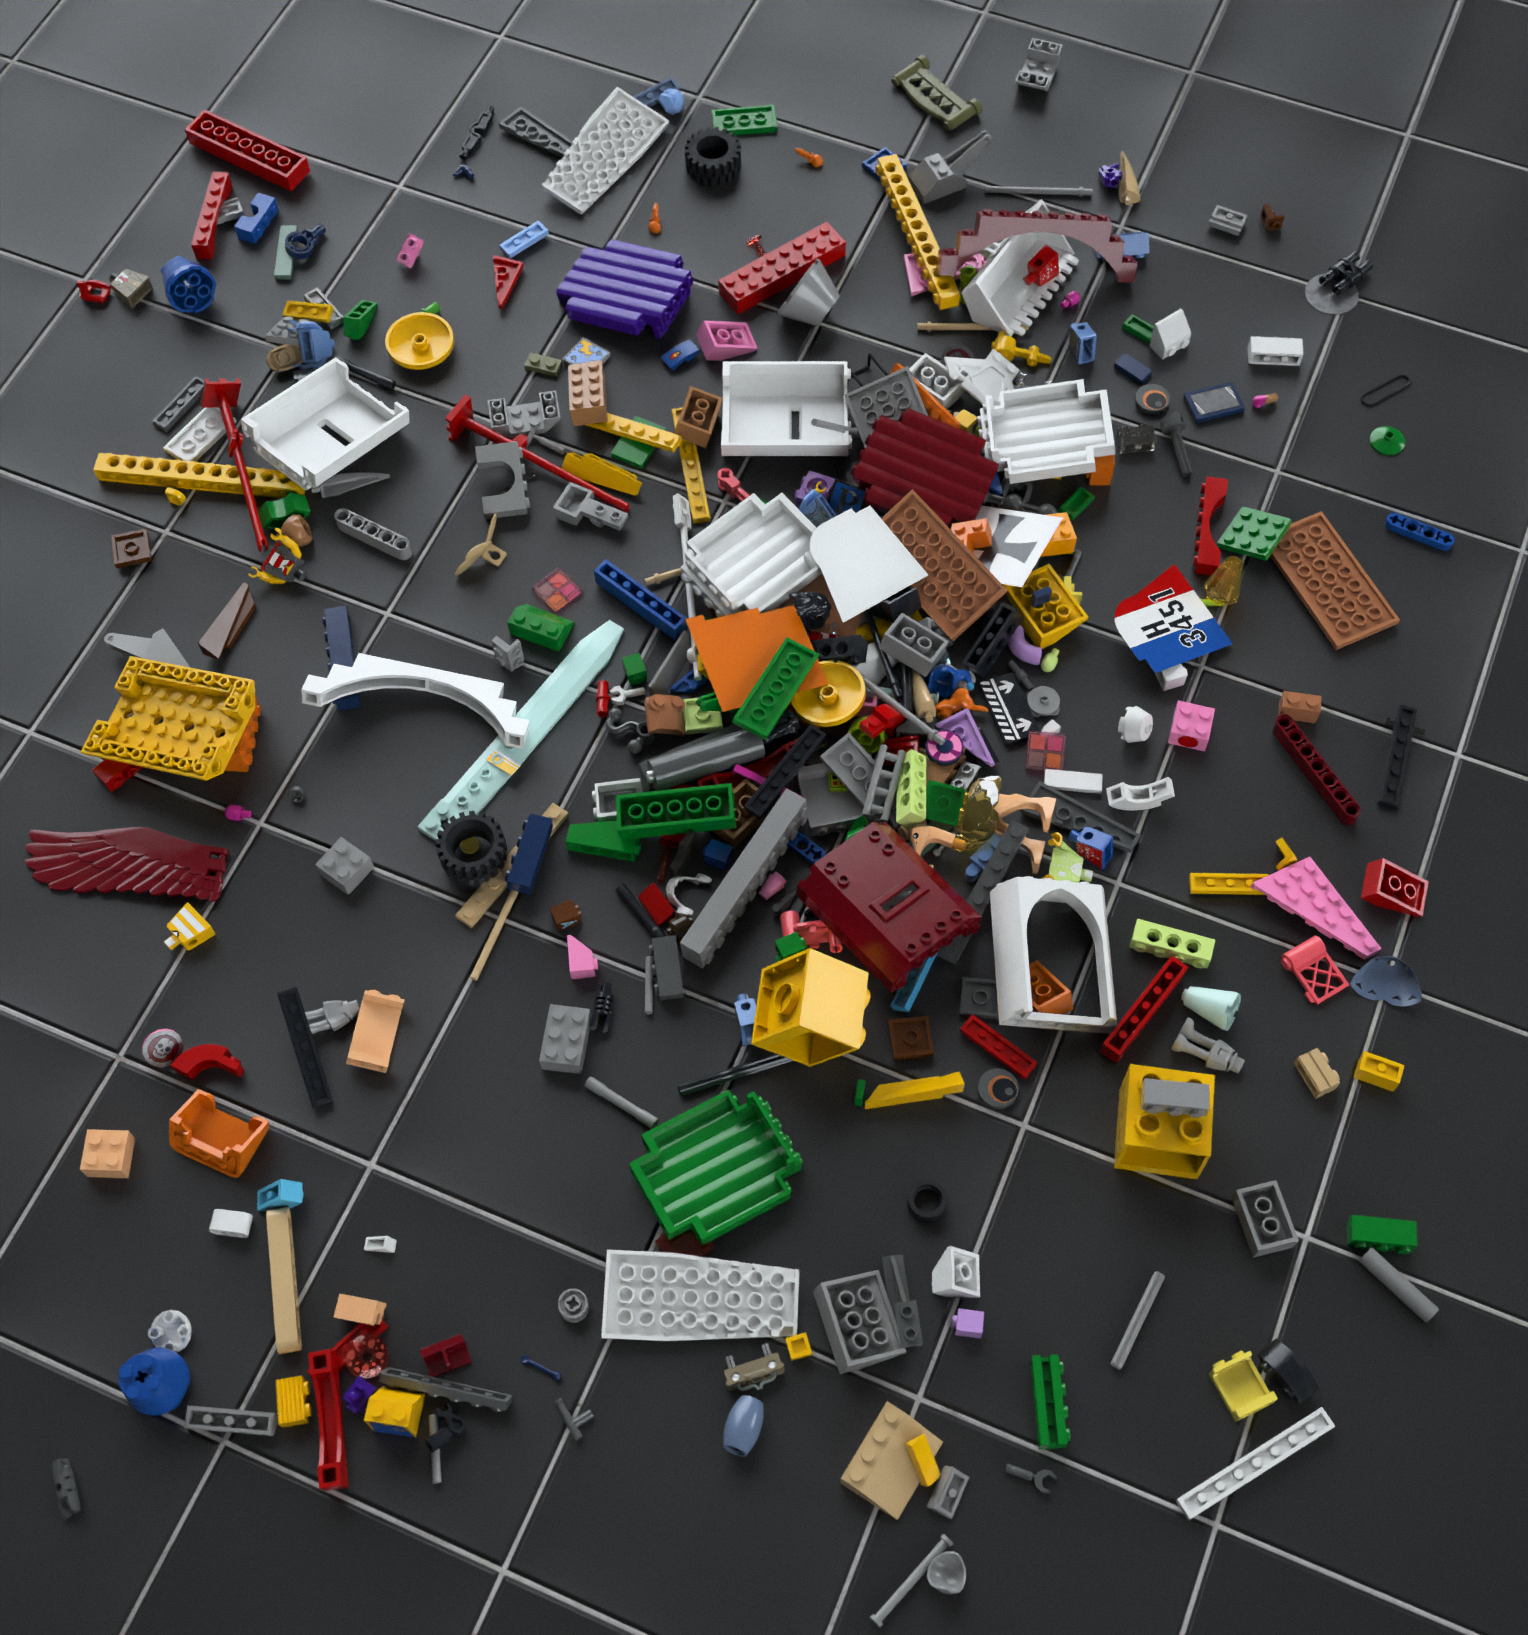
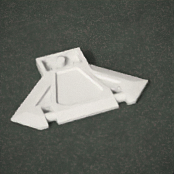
(983, 376)

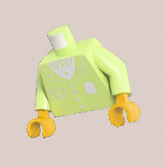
(1066, 863)

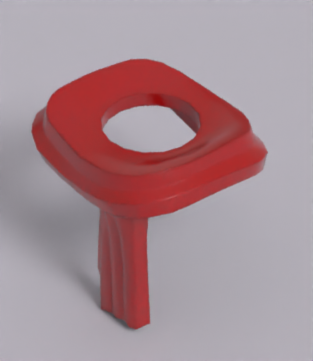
(86, 287)

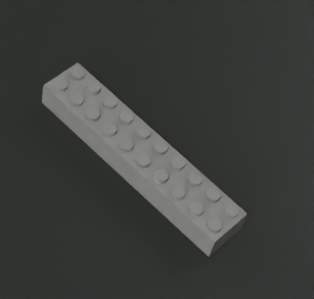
(744, 879)

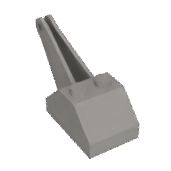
(943, 175)
(157, 648)

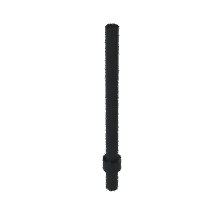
(892, 681)

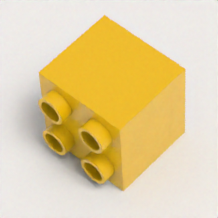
(811, 1008)
(1161, 1141)

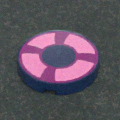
(948, 752)

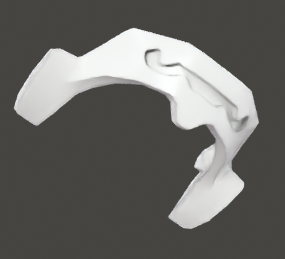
(700, 878)

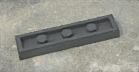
(179, 404)

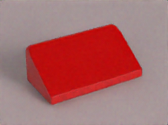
(656, 905)

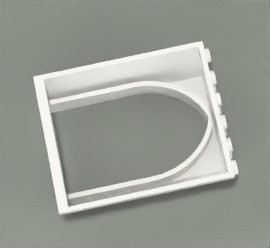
(1010, 912)

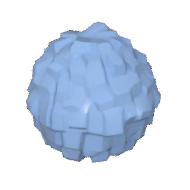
(671, 101)

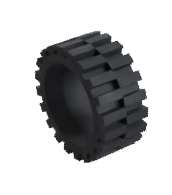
(713, 170)
(465, 828)

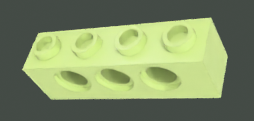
(911, 790)
(1182, 940)

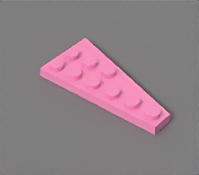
(914, 273)

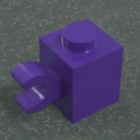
(358, 1395)

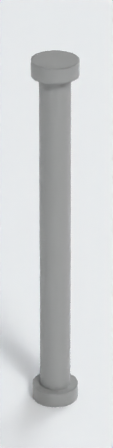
(910, 1581)

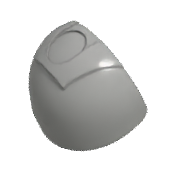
(947, 1573)

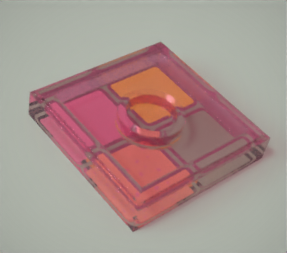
(557, 589)
(1045, 750)

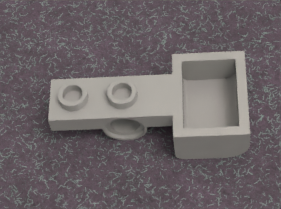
(580, 502)

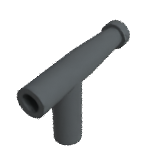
(571, 1423)

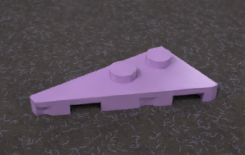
(964, 726)

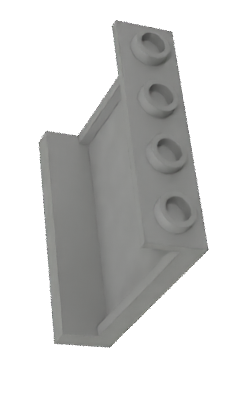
(828, 810)

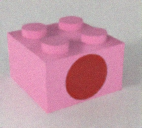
(1191, 725)

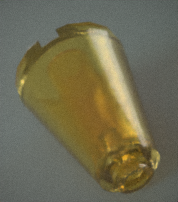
(1225, 582)

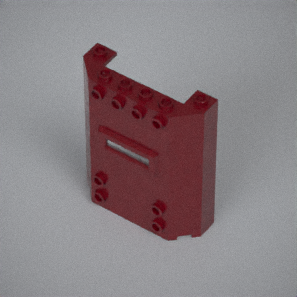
(865, 874)

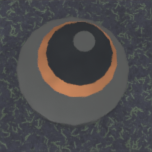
(1152, 399)
(998, 1088)

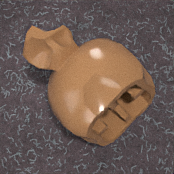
(296, 529)

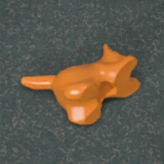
(959, 701)

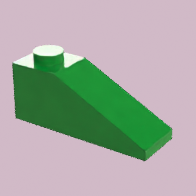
(358, 319)

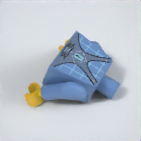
(816, 507)

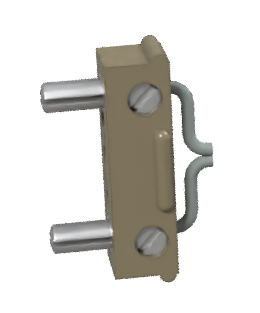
(753, 1371)

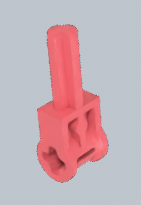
(731, 484)

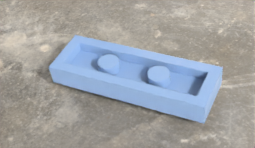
(523, 239)

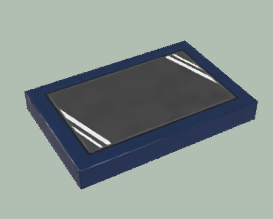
(1214, 402)

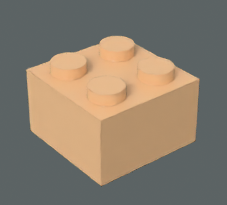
(107, 1153)

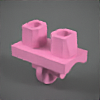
(410, 250)

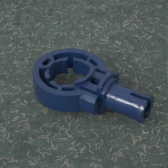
(306, 237)

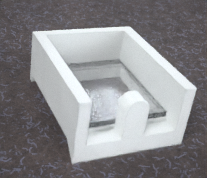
(605, 797)

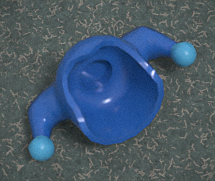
(945, 680)

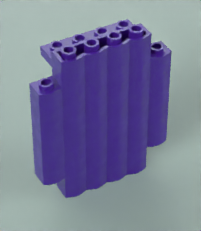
(626, 288)

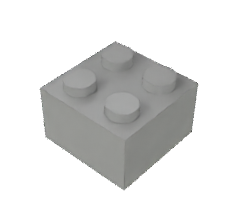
(344, 866)

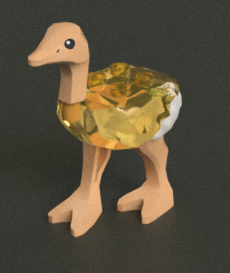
(983, 817)

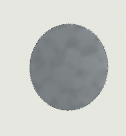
(1326, 301)

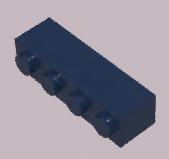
(529, 853)

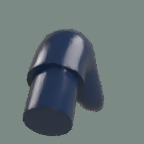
(464, 169)

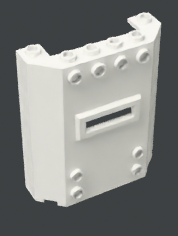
(761, 403)
(290, 425)

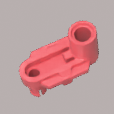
(812, 932)

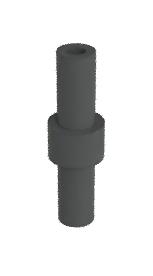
(1020, 675)

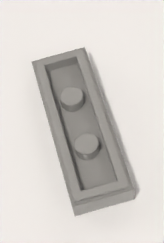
(317, 296)

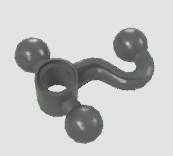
(635, 745)

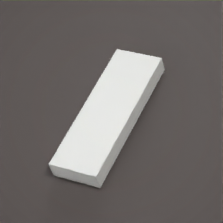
(1073, 781)

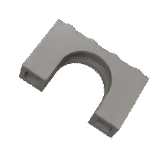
(506, 456)

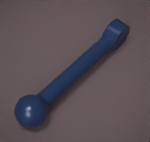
(525, 1359)

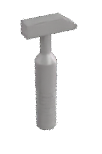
(544, 441)

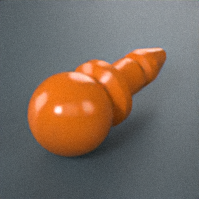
(815, 160)
(654, 225)

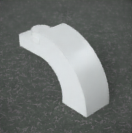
(1140, 797)

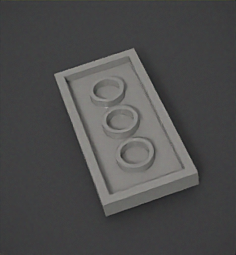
(854, 768)

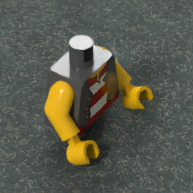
(282, 563)

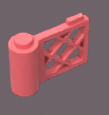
(1309, 954)

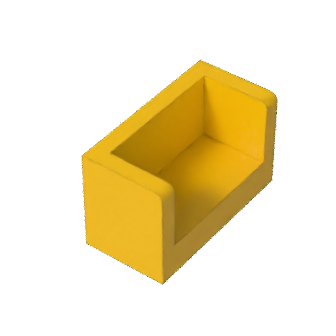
(1379, 1071)

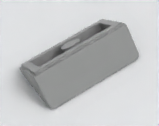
(948, 1491)

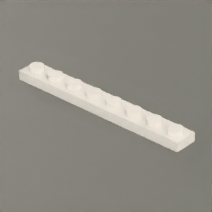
(1255, 1463)

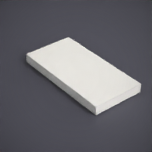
(197, 435)

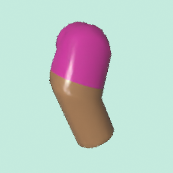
(1264, 399)

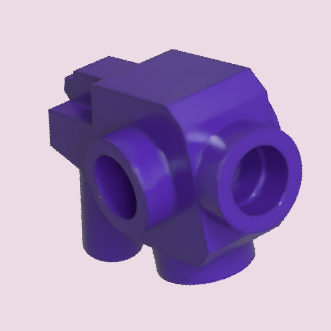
(1109, 175)

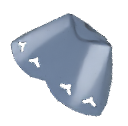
(1388, 982)

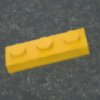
(311, 311)

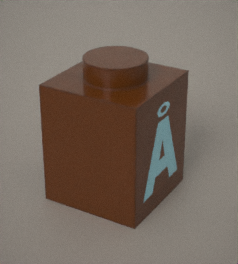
(565, 915)

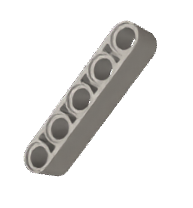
(373, 534)

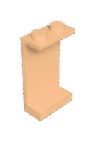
(375, 1031)

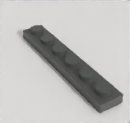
(438, 1387)

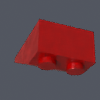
(1394, 888)

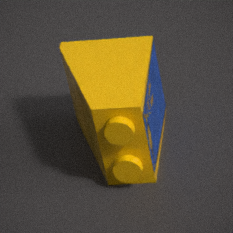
(395, 1411)

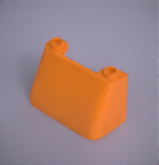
(215, 1136)

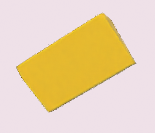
(923, 1460)

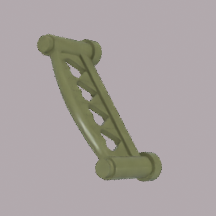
(919, 71)

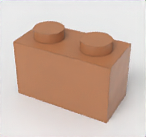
(1300, 706)

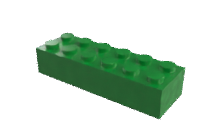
(675, 811)

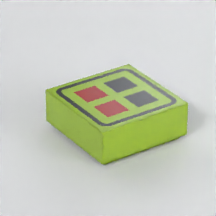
(835, 784)

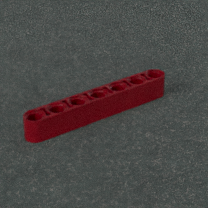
(1317, 778)

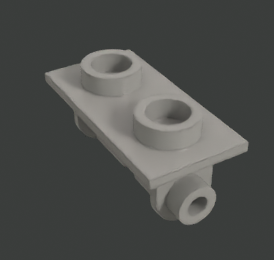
(965, 775)

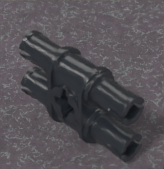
(1345, 273)

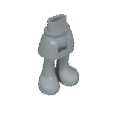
(336, 1013)
(1220, 1054)

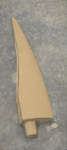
(1128, 186)
(922, 698)

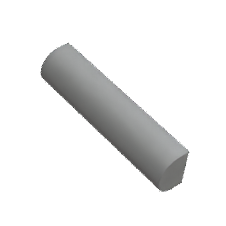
(1399, 1285)
(230, 1420)

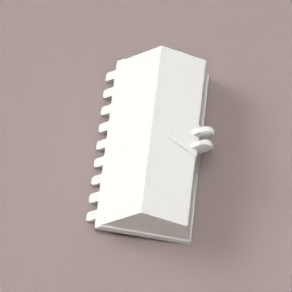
(998, 293)

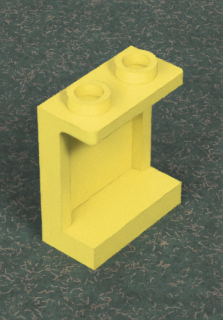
(1241, 1385)

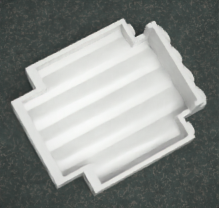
(1047, 430)
(751, 557)

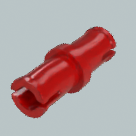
(602, 698)

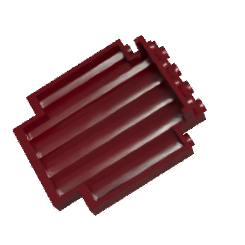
(931, 459)

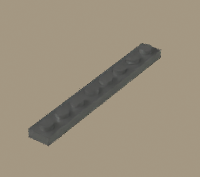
(990, 877)

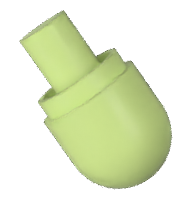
(1050, 661)

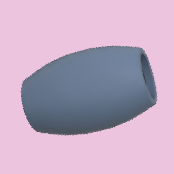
(743, 1425)

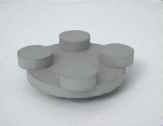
(1043, 701)

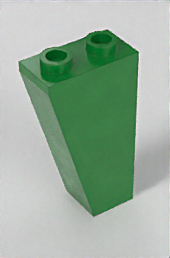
(601, 840)

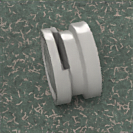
(573, 1305)

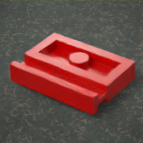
(901, 743)

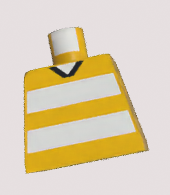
(188, 929)

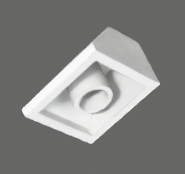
(957, 1274)

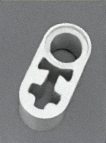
(231, 1223)

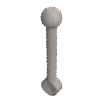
(937, 852)

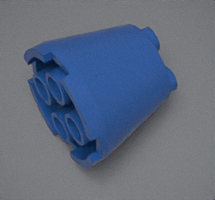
(188, 285)
(154, 1381)

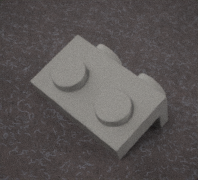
(506, 655)

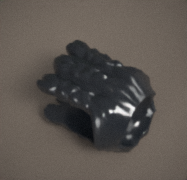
(809, 606)
(785, 731)

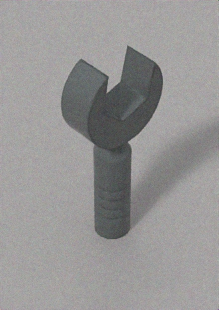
(1028, 1475)

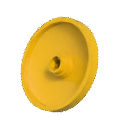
(419, 341)
(833, 702)

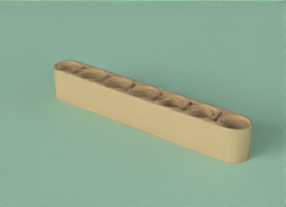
(283, 1280)

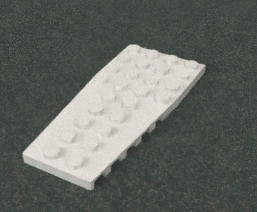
(604, 150)
(696, 1298)

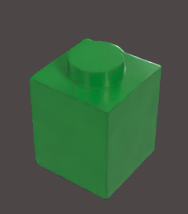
(634, 669)

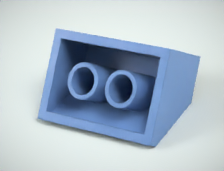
(1135, 244)

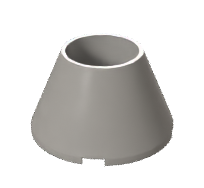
(811, 297)

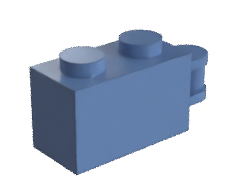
(980, 858)

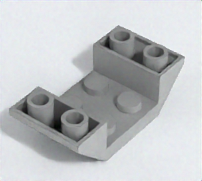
(1039, 65)
(521, 418)

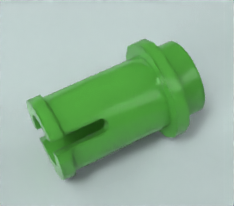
(433, 308)

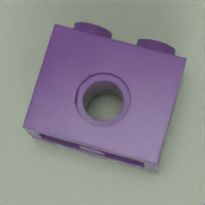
(809, 483)

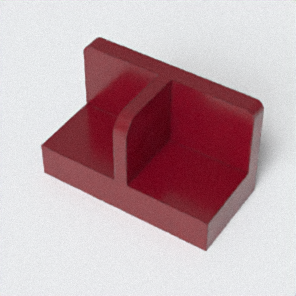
(446, 1355)

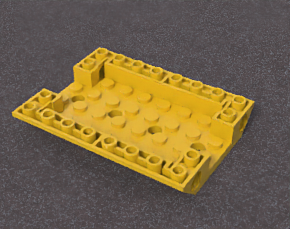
(183, 699)

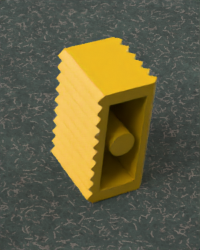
(292, 1401)

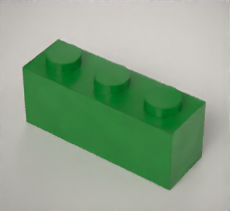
(1381, 1234)

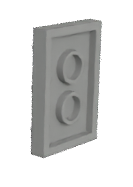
(280, 335)

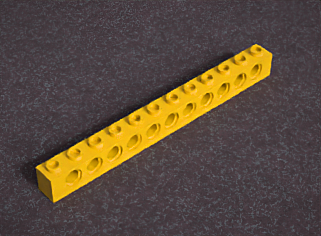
(917, 230)
(192, 475)

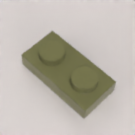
(543, 364)

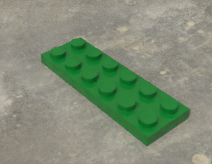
(775, 688)

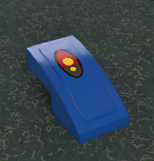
(680, 353)

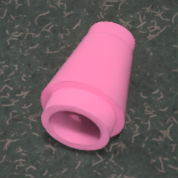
(772, 885)

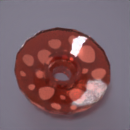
(358, 1348)

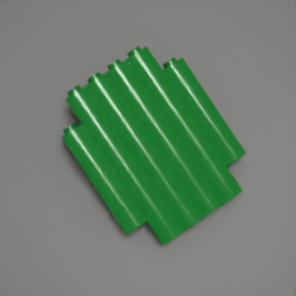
(715, 1167)

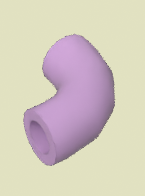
(1022, 649)

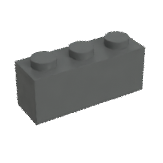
(666, 968)

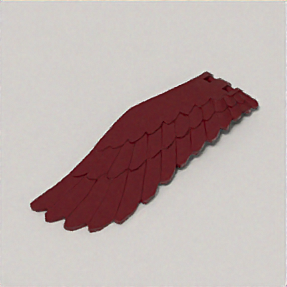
(126, 861)

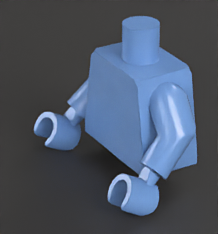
(314, 344)

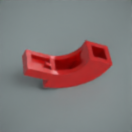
(883, 718)
(206, 1056)

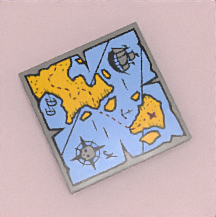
(585, 352)

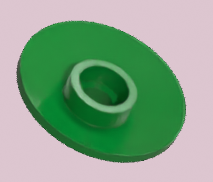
(1387, 440)

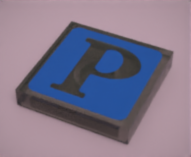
(846, 496)

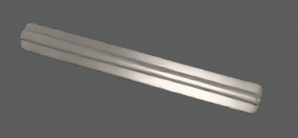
(1137, 1320)

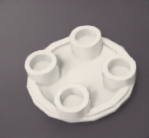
(170, 1331)

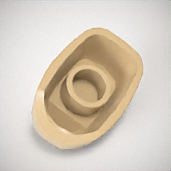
(284, 357)

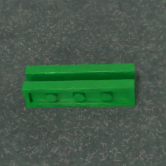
(1048, 1402)

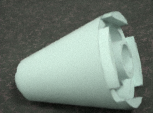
(1213, 1005)

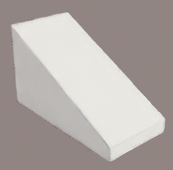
(380, 1244)

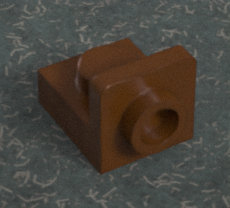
(1269, 219)

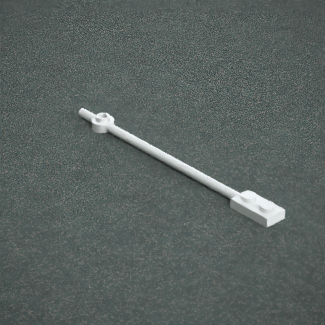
(683, 521)

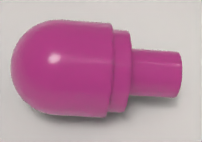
(1070, 299)
(236, 812)

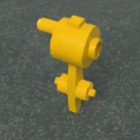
(1007, 348)

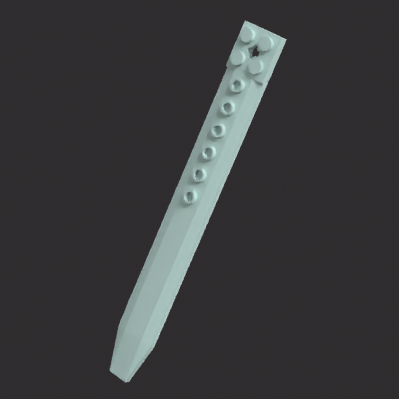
(543, 712)

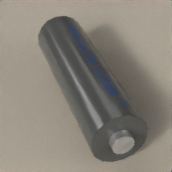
(704, 759)

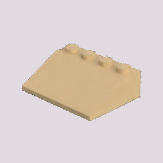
(882, 1464)

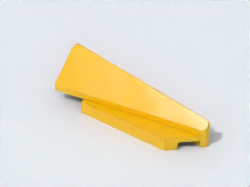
(601, 472)
(915, 1090)

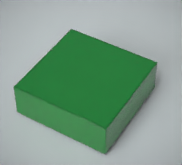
(859, 1093)

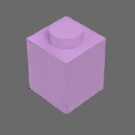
(968, 1323)

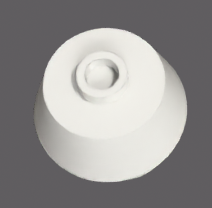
(1135, 725)

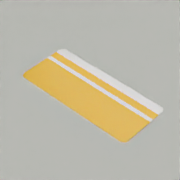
(507, 765)

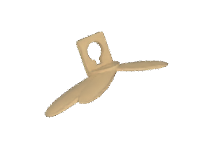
(482, 550)

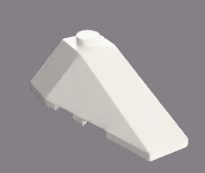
(873, 668)

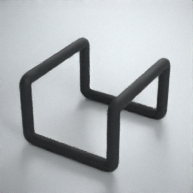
(870, 356)

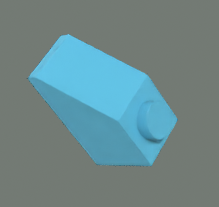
(280, 1195)

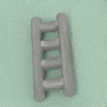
(879, 772)

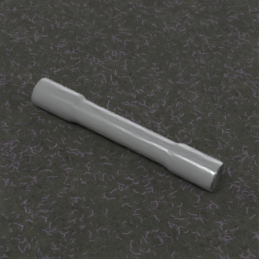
(640, 1114)

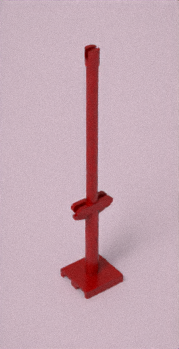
(225, 395)
(462, 417)

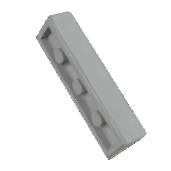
(671, 666)

